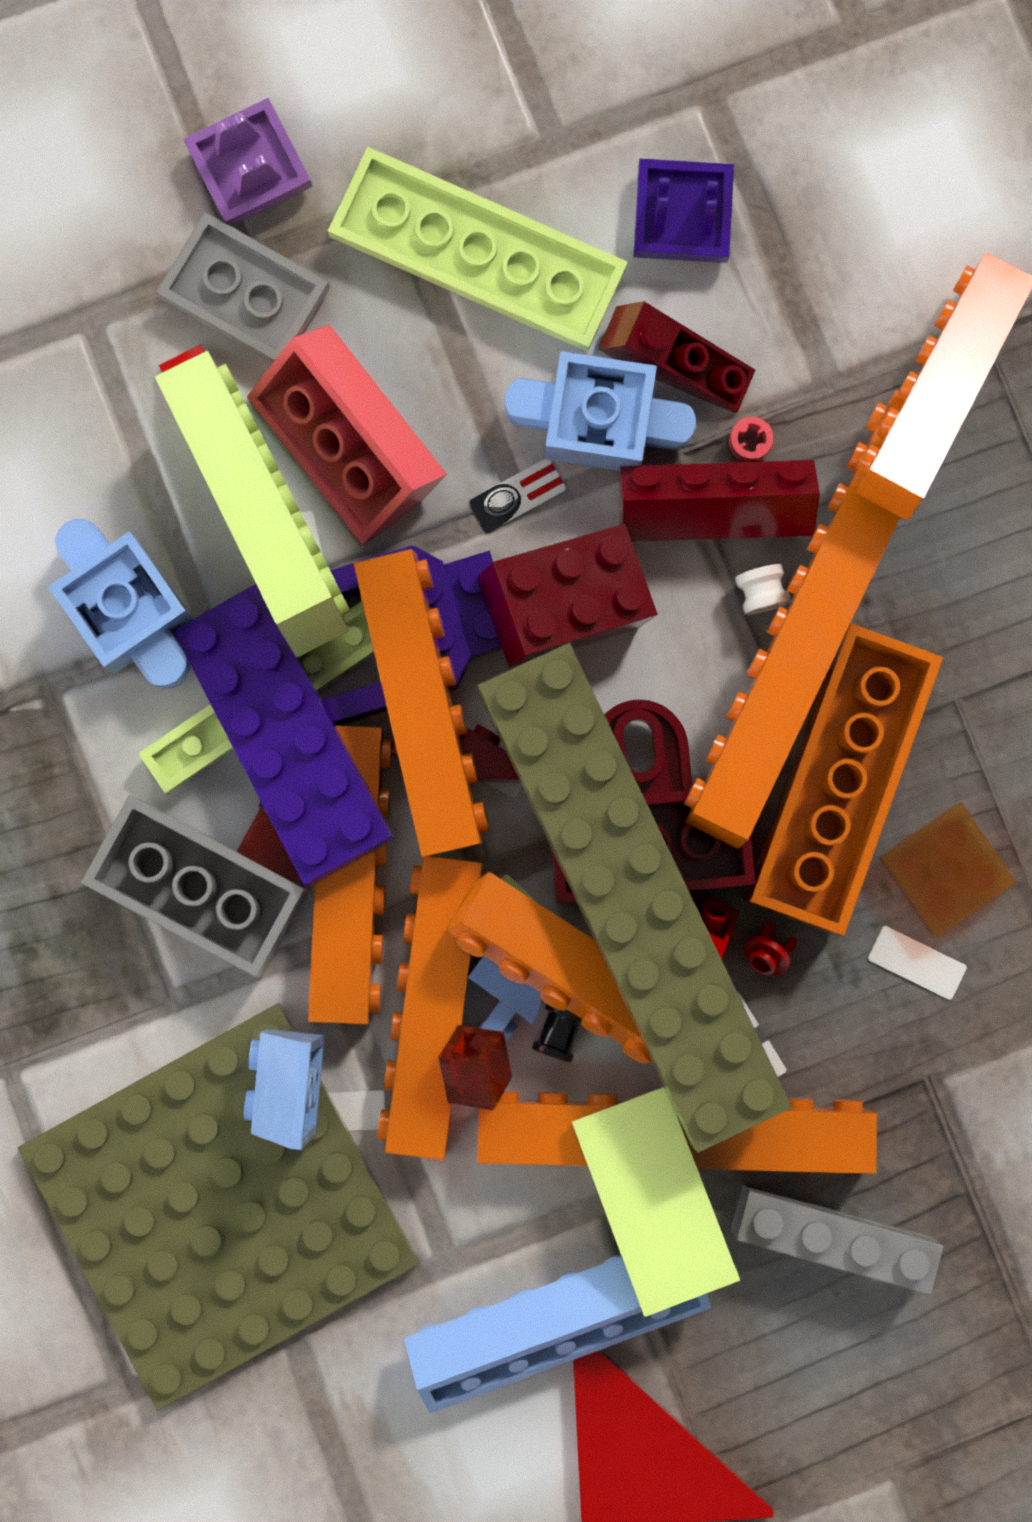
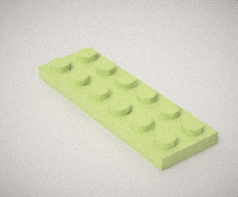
(477, 249)

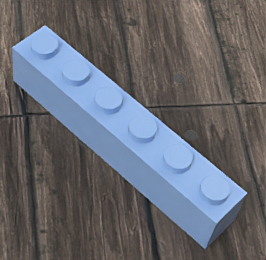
(532, 1333)

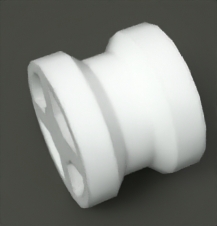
(763, 589)

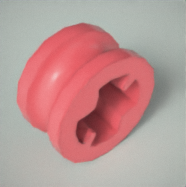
(740, 429)

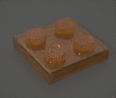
(947, 870)

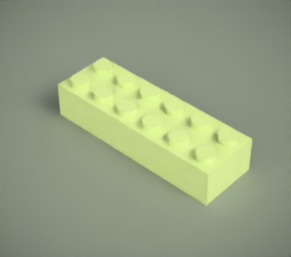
(255, 503)

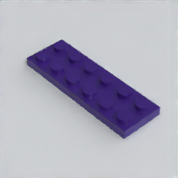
(283, 737)

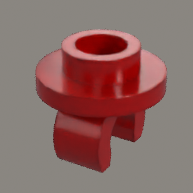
(766, 955)

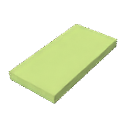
(655, 1201)

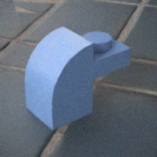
(511, 995)

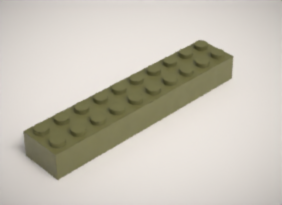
(633, 898)

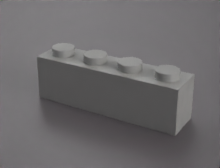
(836, 1239)

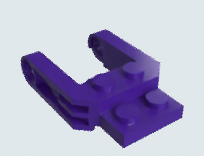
(464, 619)

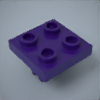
(683, 210)

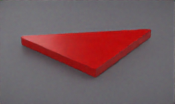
(645, 1462)

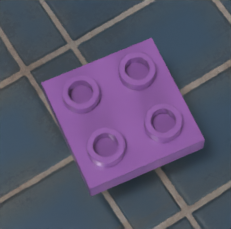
(248, 162)

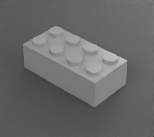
(194, 886)

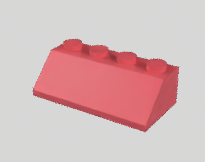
(345, 433)

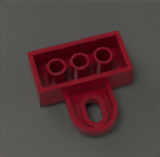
(698, 856)

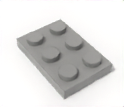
(242, 288)

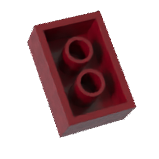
(566, 594)

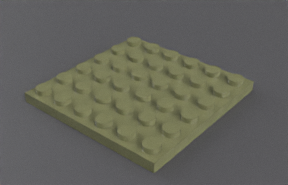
(207, 1232)

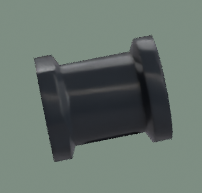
(558, 1034)

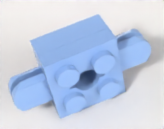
(599, 412)
(121, 603)

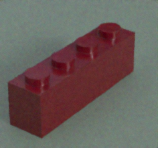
(719, 500)

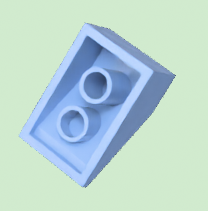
(286, 1086)

